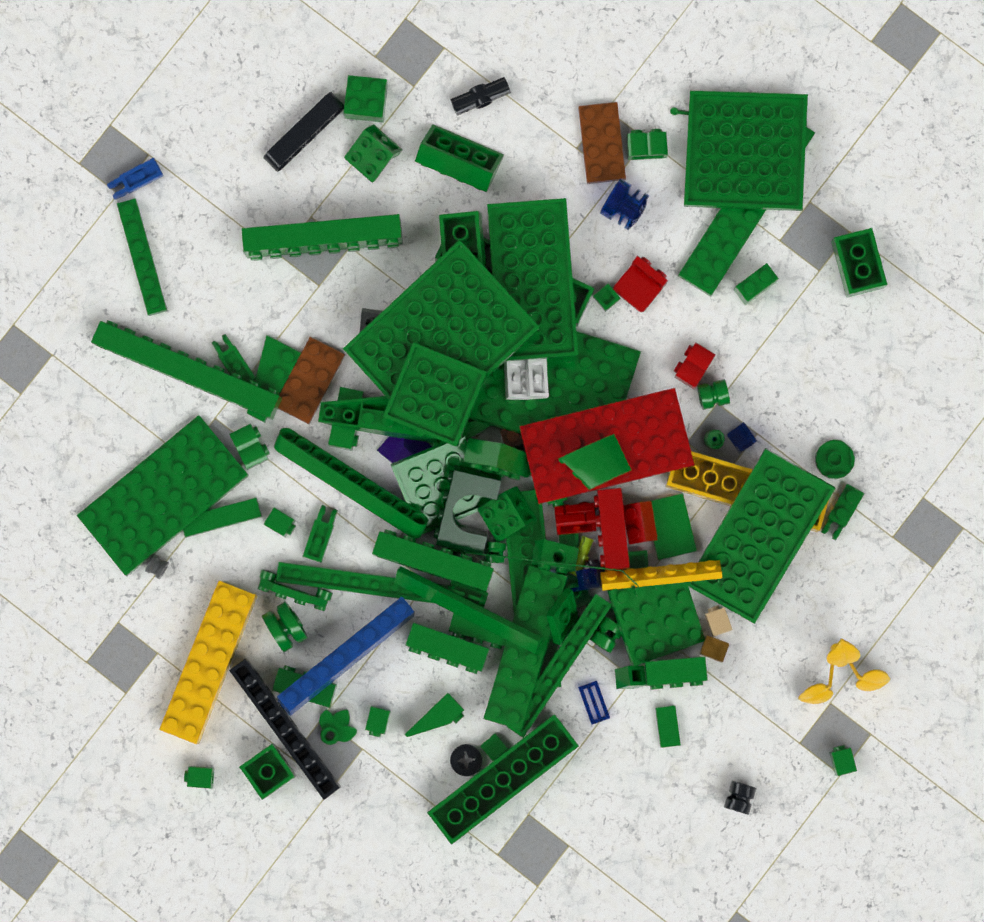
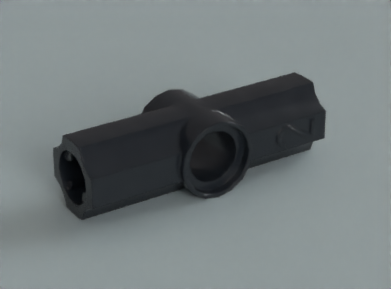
(480, 96)

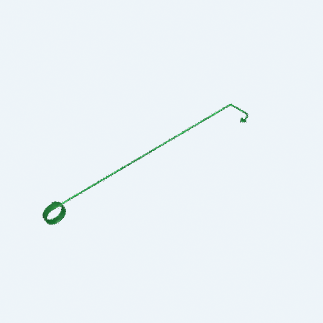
(462, 552)

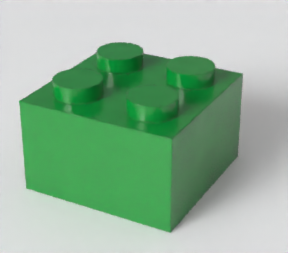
(365, 98)
(268, 771)

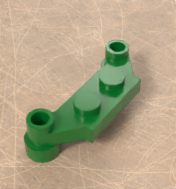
(319, 600)

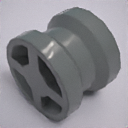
(157, 566)

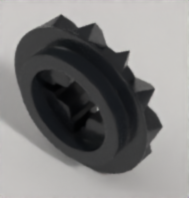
(459, 753)

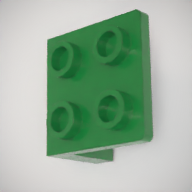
(372, 152)
(507, 514)

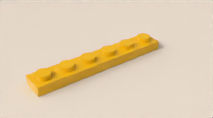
(661, 575)

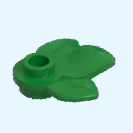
(338, 725)

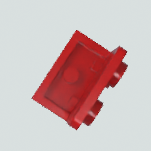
(640, 284)

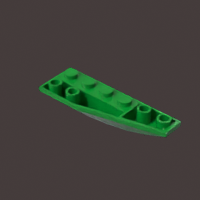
(366, 416)

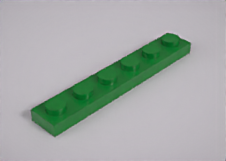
(142, 257)

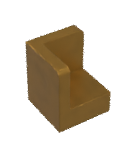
(714, 648)

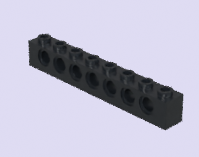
(285, 728)

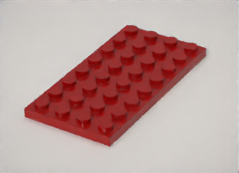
(645, 426)

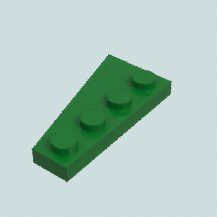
(274, 367)

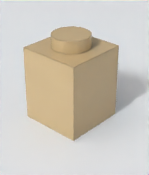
(718, 621)

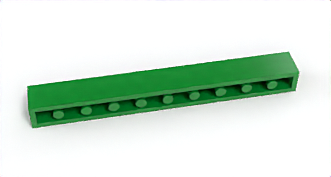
(187, 370)

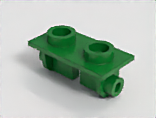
(474, 595)

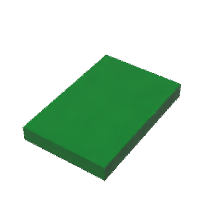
(672, 527)

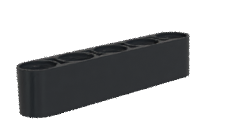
(304, 131)

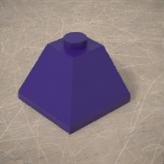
(399, 448)

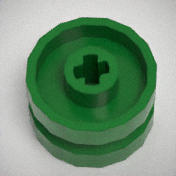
(283, 627)

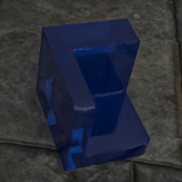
(741, 437)
(586, 579)

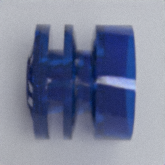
(624, 204)

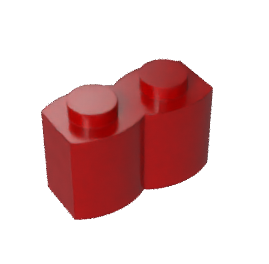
(694, 365)

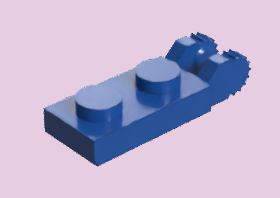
(136, 178)

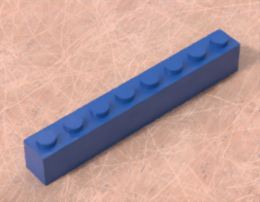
(345, 656)

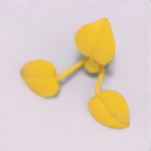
(841, 655)

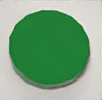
(834, 459)

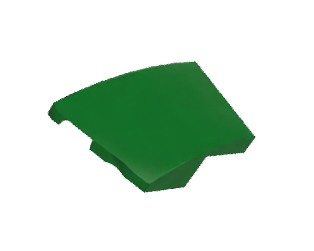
(597, 462)

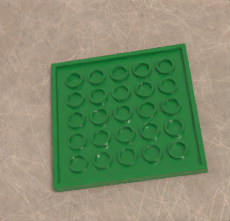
(746, 150)

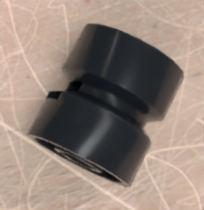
(740, 797)

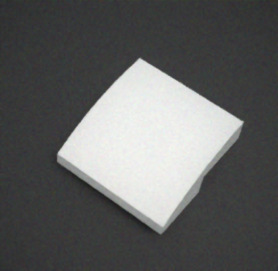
(526, 379)

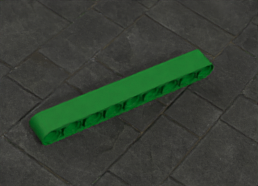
(351, 483)

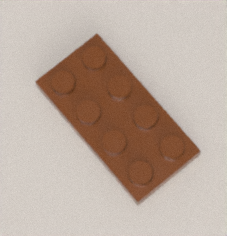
(602, 143)
(310, 380)

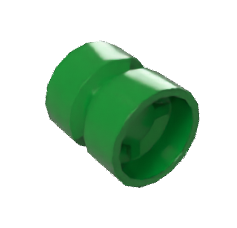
(713, 394)
(604, 641)

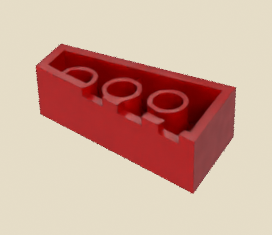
(612, 529)

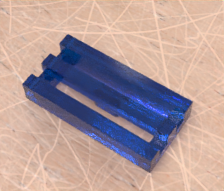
(599, 718)

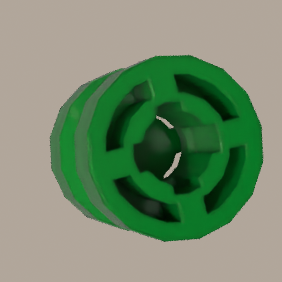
(495, 547)

